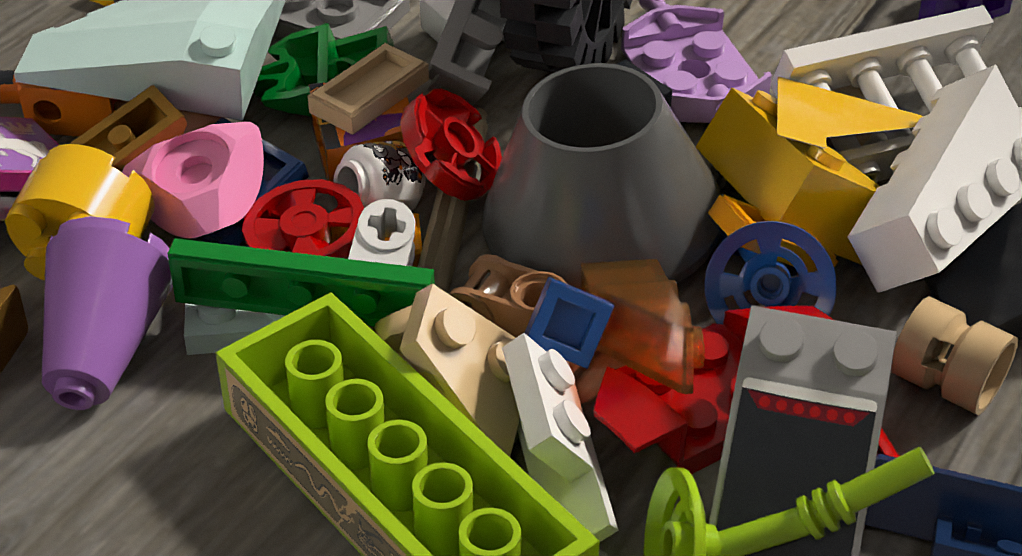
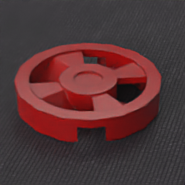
(445, 126)
(291, 222)

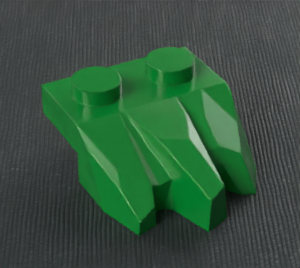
(308, 59)

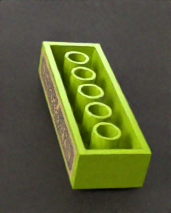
(383, 445)

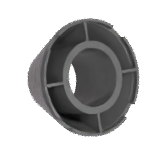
(600, 178)

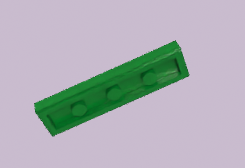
(288, 280)

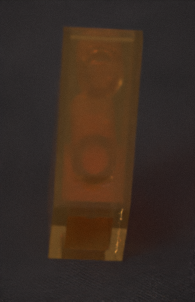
(648, 322)

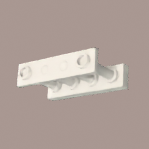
(883, 53)

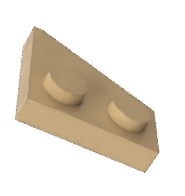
(463, 361)

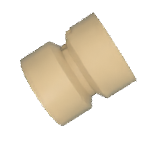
(974, 366)

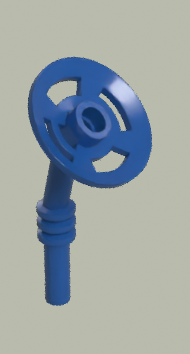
(764, 276)

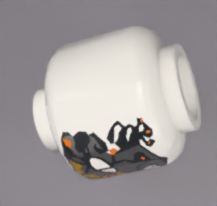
(381, 172)

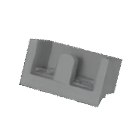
(466, 49)

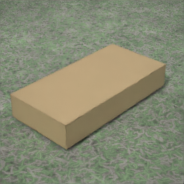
(368, 88)

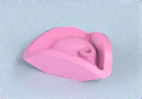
(203, 177)

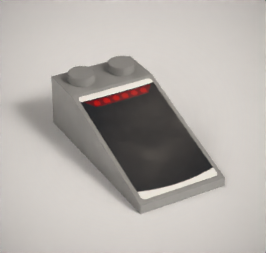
(799, 418)

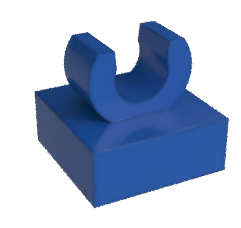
(569, 321)

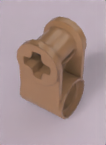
(506, 294)

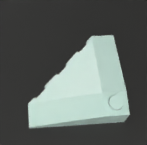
(191, 50)

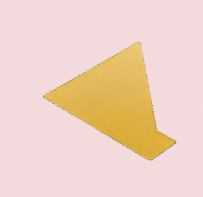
(815, 114)

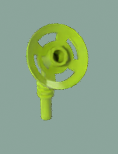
(689, 535)

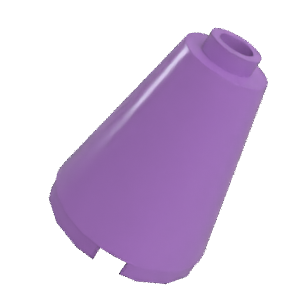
(97, 306)

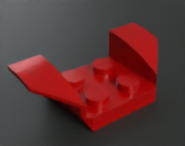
(682, 425)

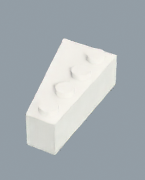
(946, 185)

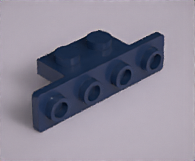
(954, 512)

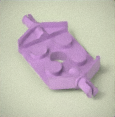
(687, 44)

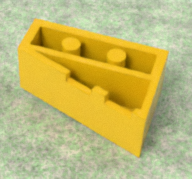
(785, 176)

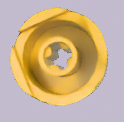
(72, 185)

